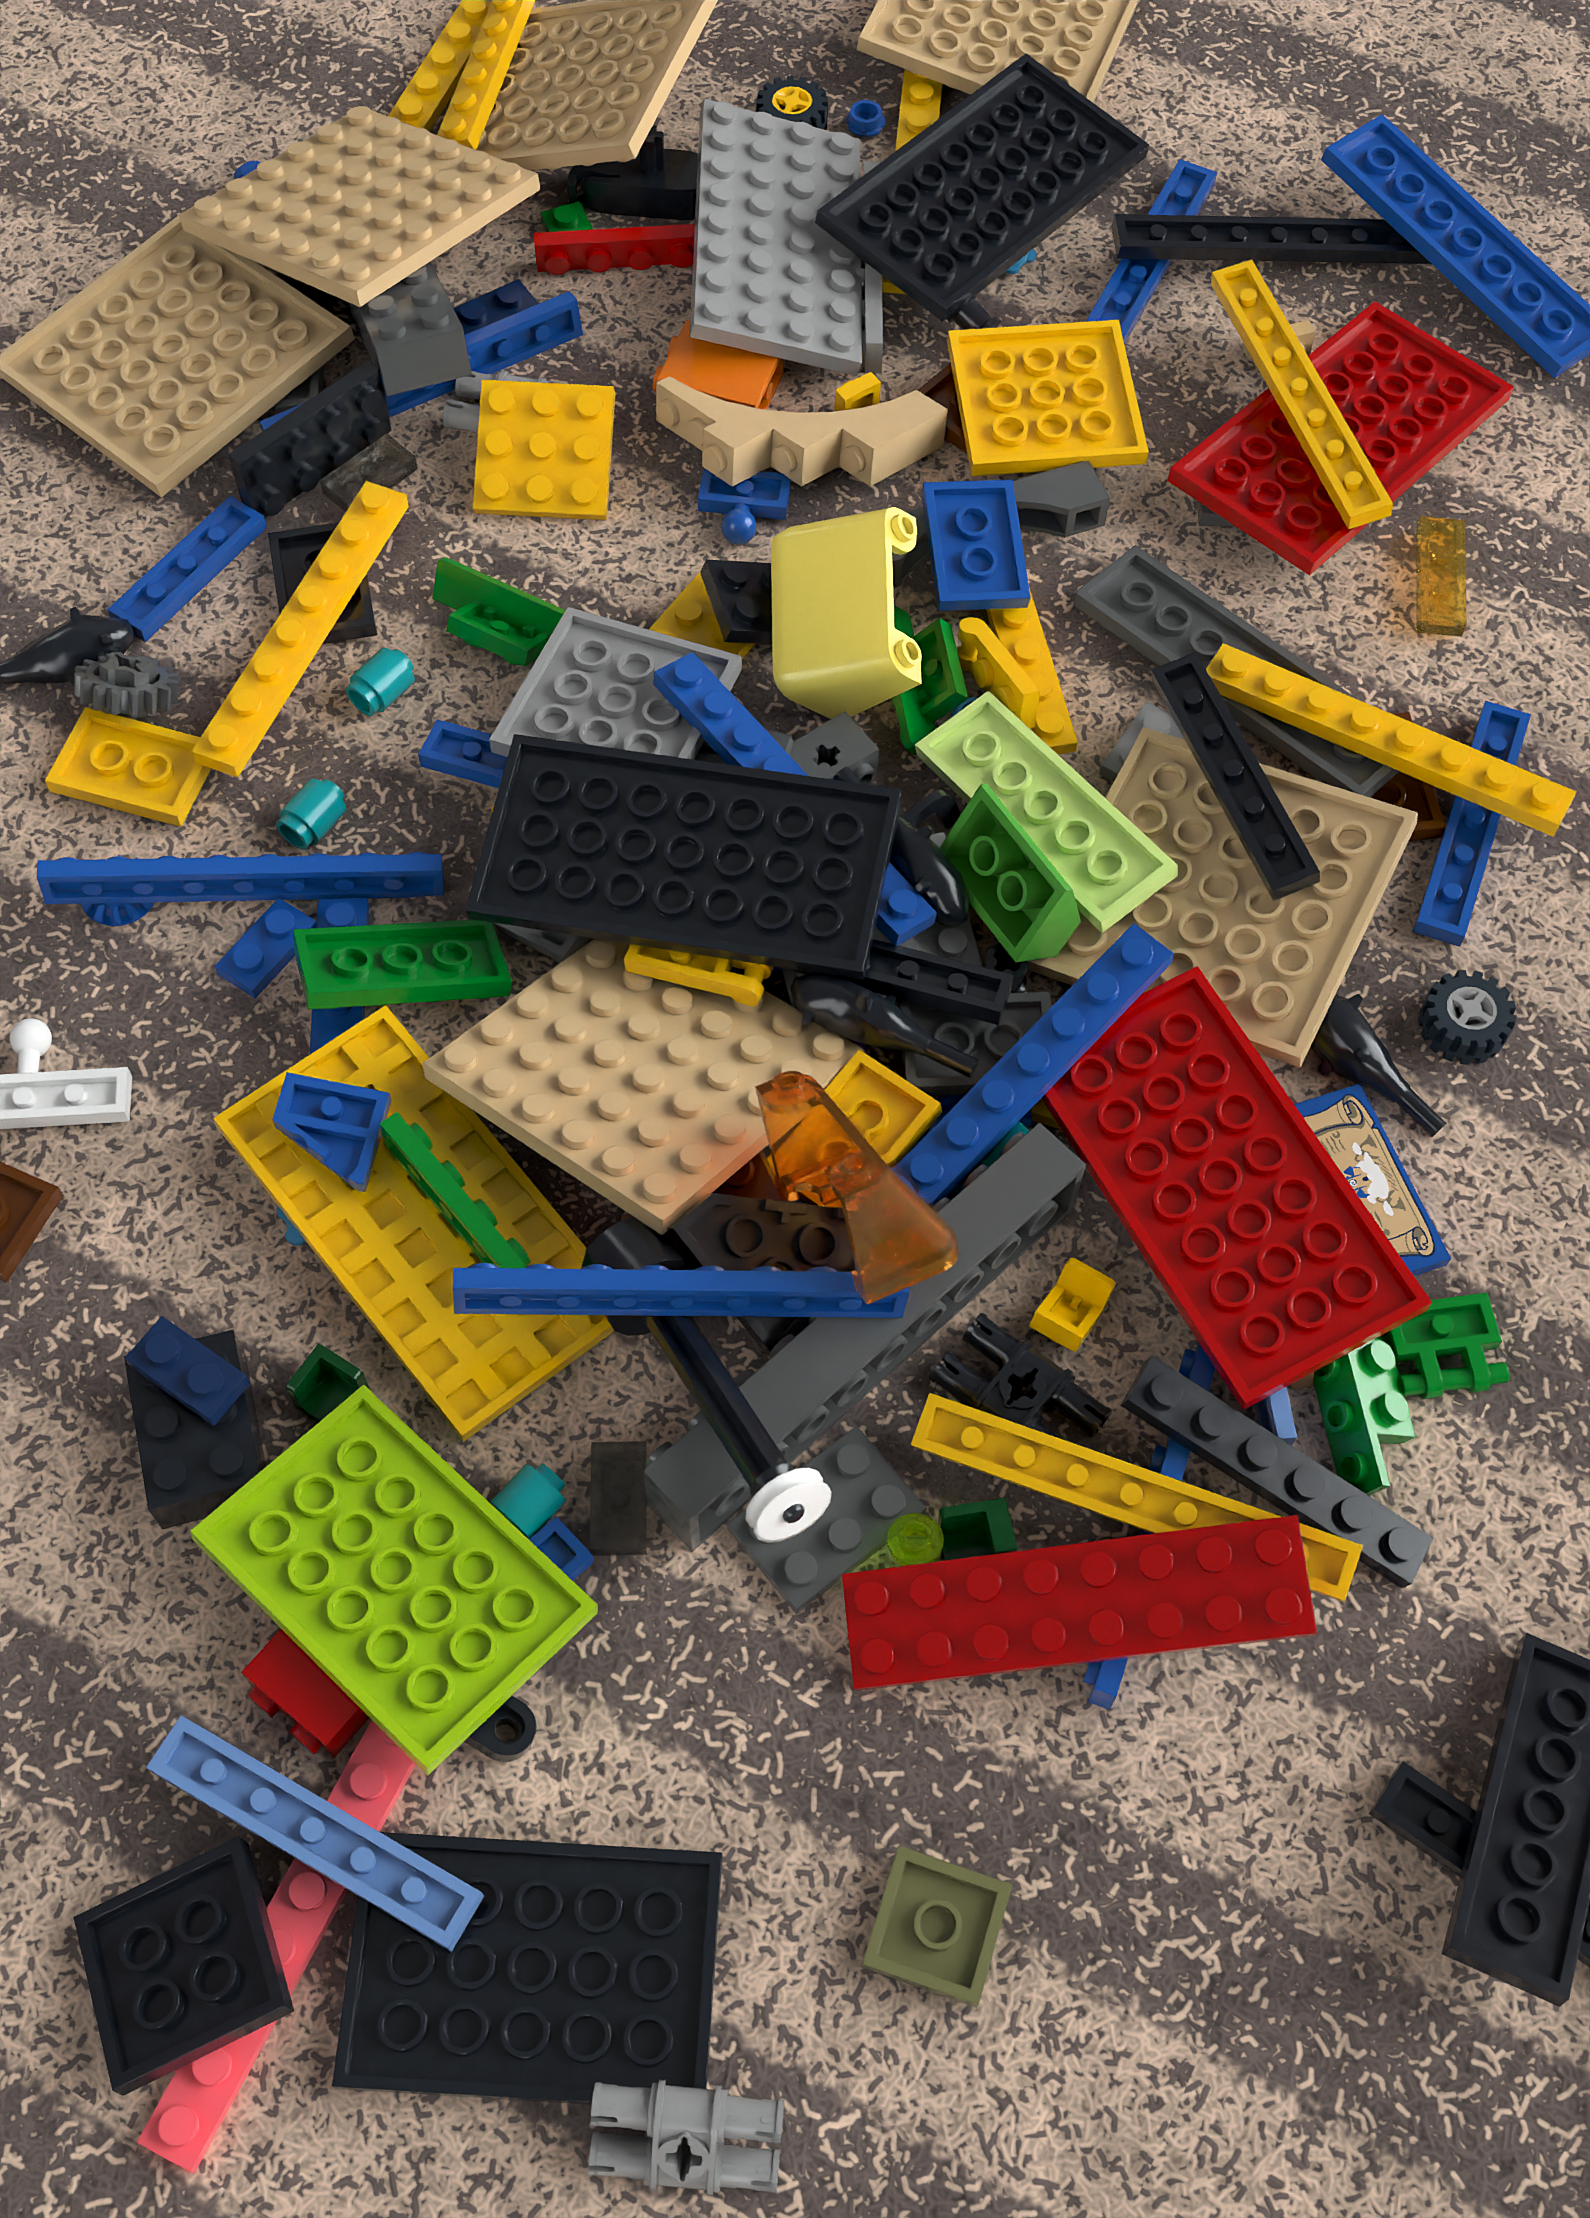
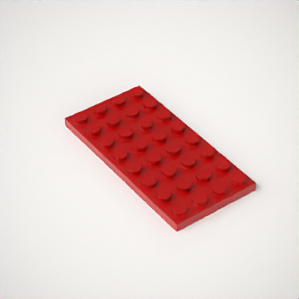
(1400, 397)
(1229, 1192)

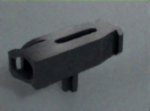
(652, 185)

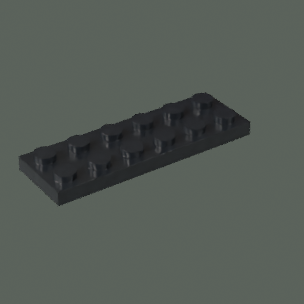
(1529, 1846)

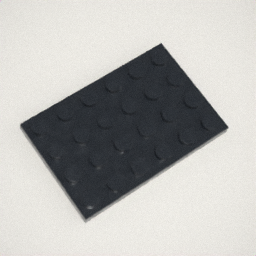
(562, 1979)

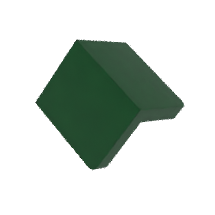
(323, 1383)
(976, 1529)

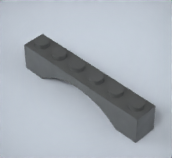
(1049, 502)

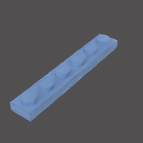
(316, 1833)

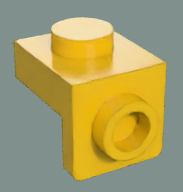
(1073, 1305)

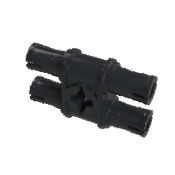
(1018, 1367)

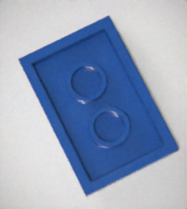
(975, 545)

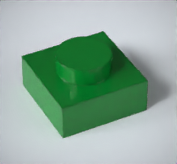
(565, 218)

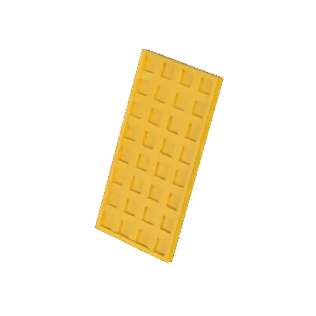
(399, 1250)

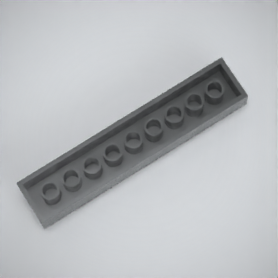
(842, 1359)

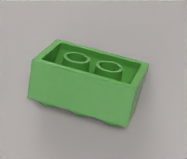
(1011, 880)

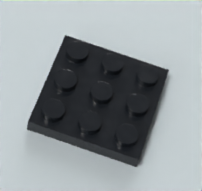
(182, 1966)

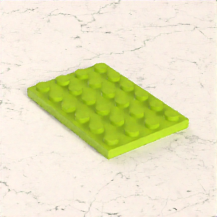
(395, 1577)

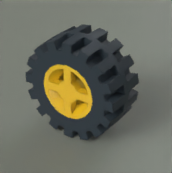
(794, 101)

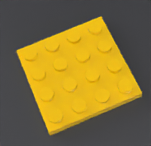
(1046, 397)

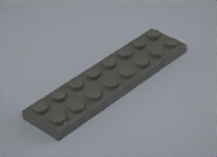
(1173, 618)

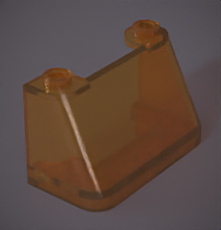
(826, 1151)

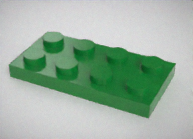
(400, 963)

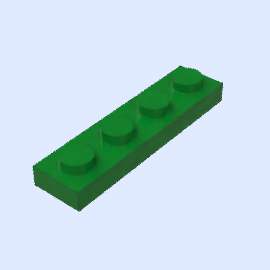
(444, 1188)

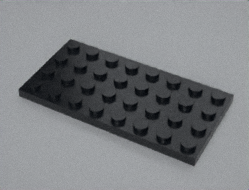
(982, 186)
(687, 856)

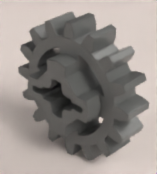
(126, 685)

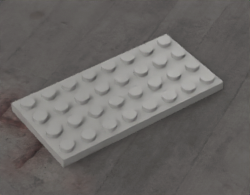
(759, 260)

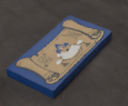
(1373, 1169)

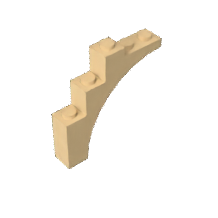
(802, 445)

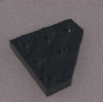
(764, 1232)

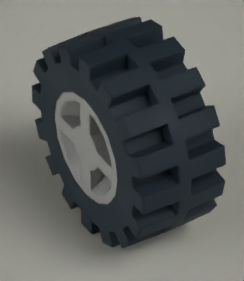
(1462, 999)

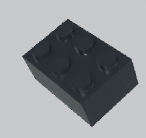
(183, 1458)

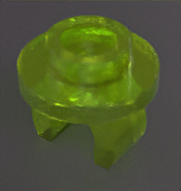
(915, 1539)

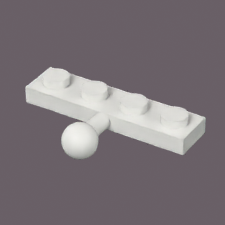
(58, 1096)

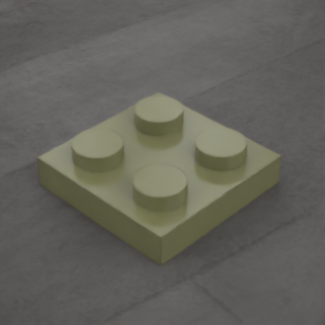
(937, 1926)

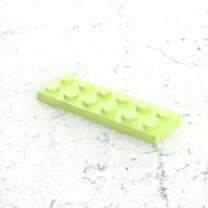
(1074, 826)

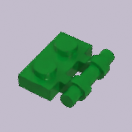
(1450, 1328)

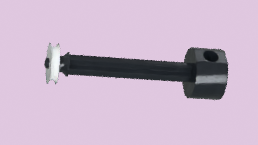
(782, 1497)

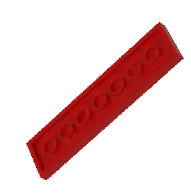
(1079, 1603)

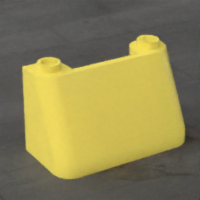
(837, 612)

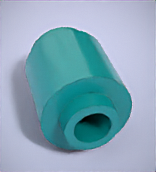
(380, 681)
(311, 813)
(530, 1498)

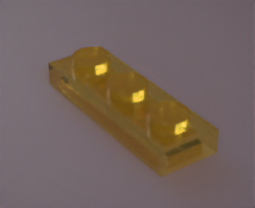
(1440, 576)

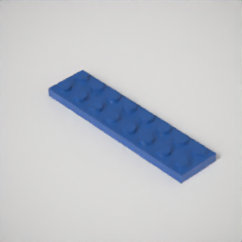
(1464, 243)

